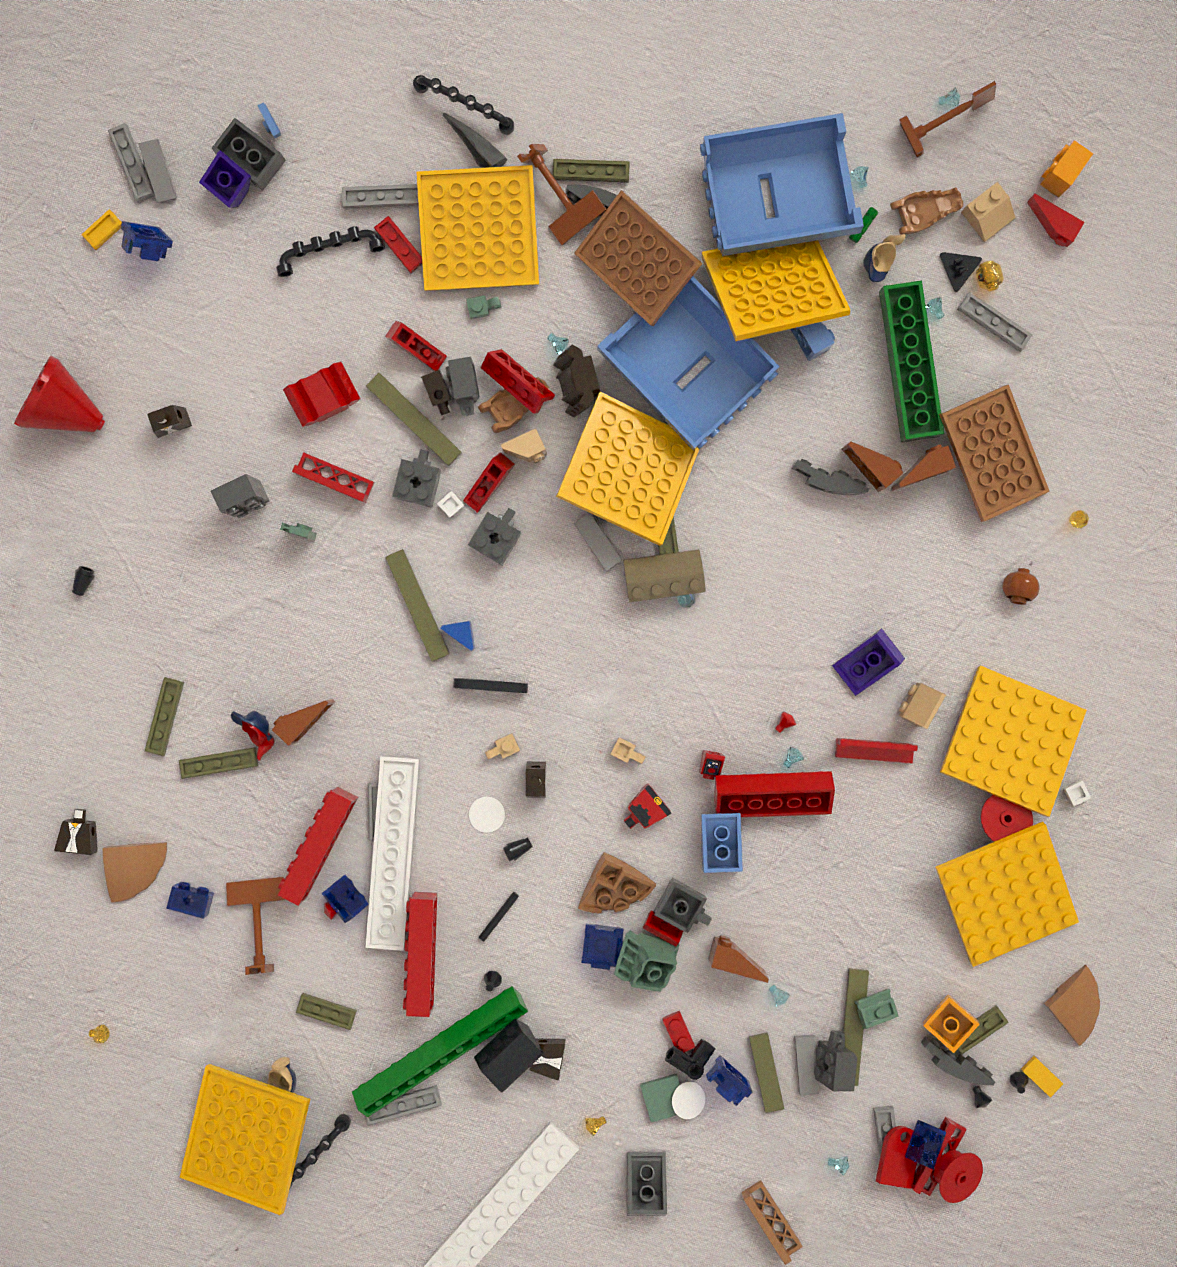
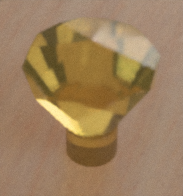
(1079, 519)
(99, 1034)
(594, 1124)

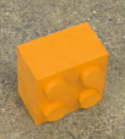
(1065, 168)
(951, 1023)

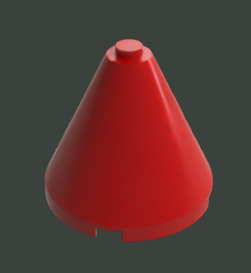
(58, 403)

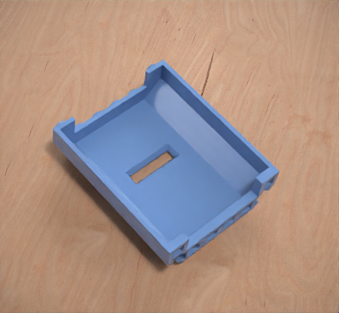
(805, 179)
(661, 354)

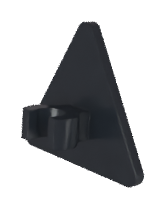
(959, 267)

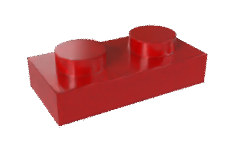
(662, 929)
(678, 1031)

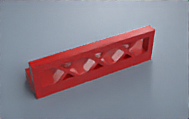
(516, 380)
(344, 489)
(875, 750)
(922, 1172)

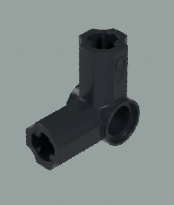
(698, 1057)

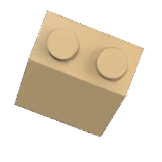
(989, 212)
(526, 447)
(921, 705)

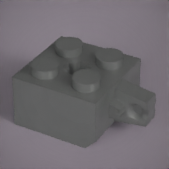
(464, 384)
(420, 470)
(506, 533)
(689, 914)
(835, 1063)

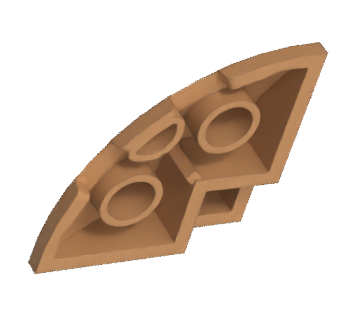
(132, 868)
(614, 886)
(1077, 1004)

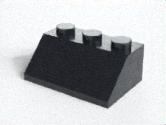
(509, 1054)

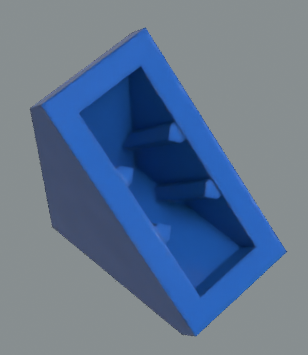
(461, 632)

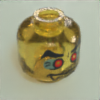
(989, 275)

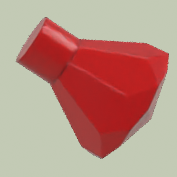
(786, 721)
(329, 911)

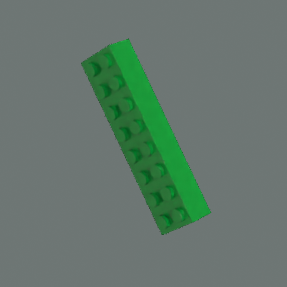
(911, 361)

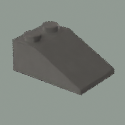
(646, 1184)

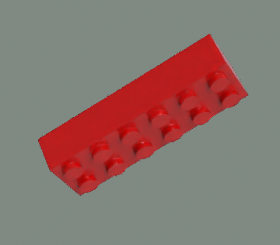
(775, 794)
(318, 845)
(421, 954)

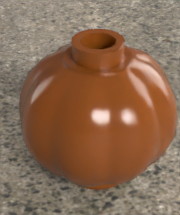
(1021, 586)

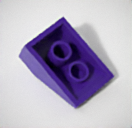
(869, 662)

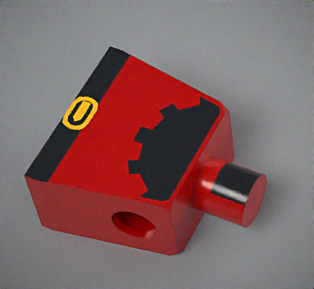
(646, 808)

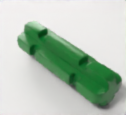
(867, 220)

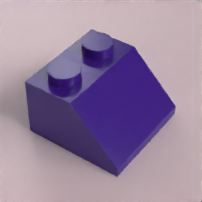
(226, 180)

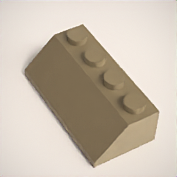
(664, 575)

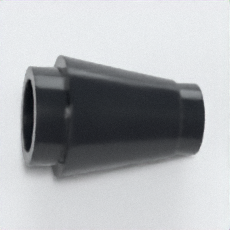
(82, 580)
(517, 848)

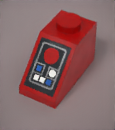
(711, 764)

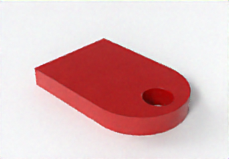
(893, 1166)

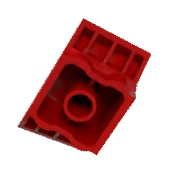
(322, 394)

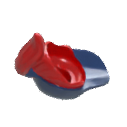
(257, 729)

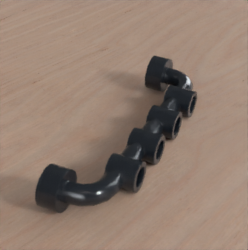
(422, 84)
(336, 239)
(341, 1124)

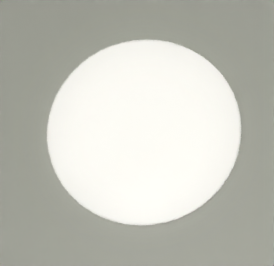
(486, 814)
(688, 1100)

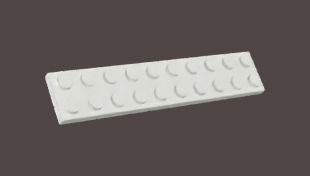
(392, 853)
(506, 1200)

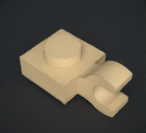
(505, 746)
(625, 750)

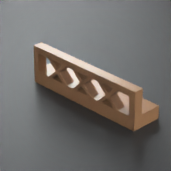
(767, 1227)

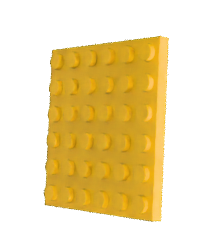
(478, 228)
(775, 288)
(628, 469)
(1013, 741)
(1007, 894)
(245, 1138)

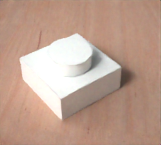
(451, 504)
(1076, 793)

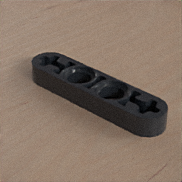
(490, 685)

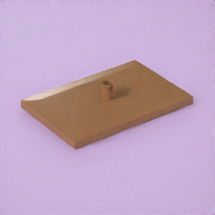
(637, 258)
(994, 453)

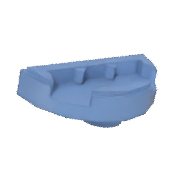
(269, 123)

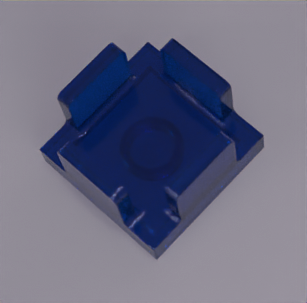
(149, 238)
(602, 946)
(730, 1081)

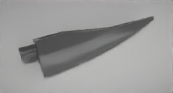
(482, 150)

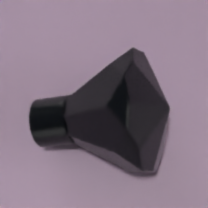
(492, 980)
(1019, 1080)
(981, 1099)

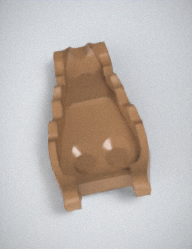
(925, 208)
(505, 409)

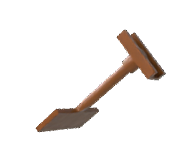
(913, 135)
(577, 215)
(255, 893)

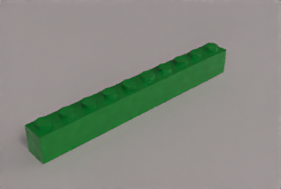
(439, 1051)

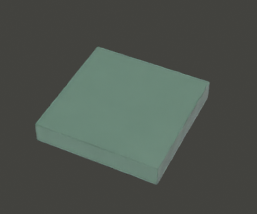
(659, 1096)

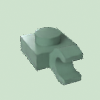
(480, 307)

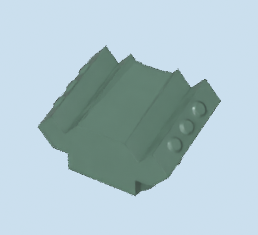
(646, 961)

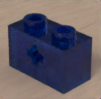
(345, 898)
(180, 902)
(925, 1144)

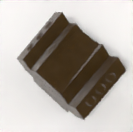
(577, 380)

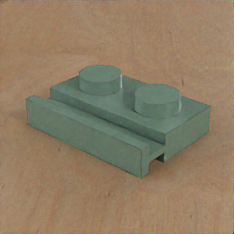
(300, 530)
(876, 1009)

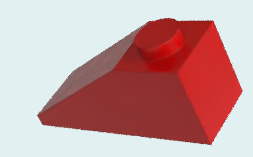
(1057, 222)
(415, 345)
(489, 481)

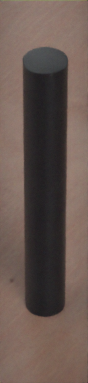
(499, 915)

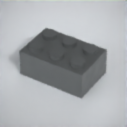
(250, 153)
(240, 496)

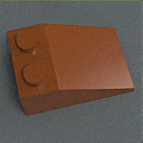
(933, 463)
(876, 467)
(296, 725)
(730, 958)

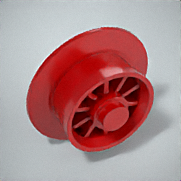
(1004, 818)
(958, 1175)

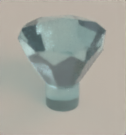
(951, 98)
(860, 174)
(935, 307)
(559, 343)
(686, 600)
(793, 756)
(780, 997)
(840, 1164)

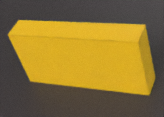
(102, 229)
(1042, 1076)

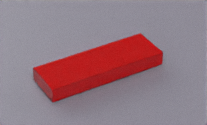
(399, 244)

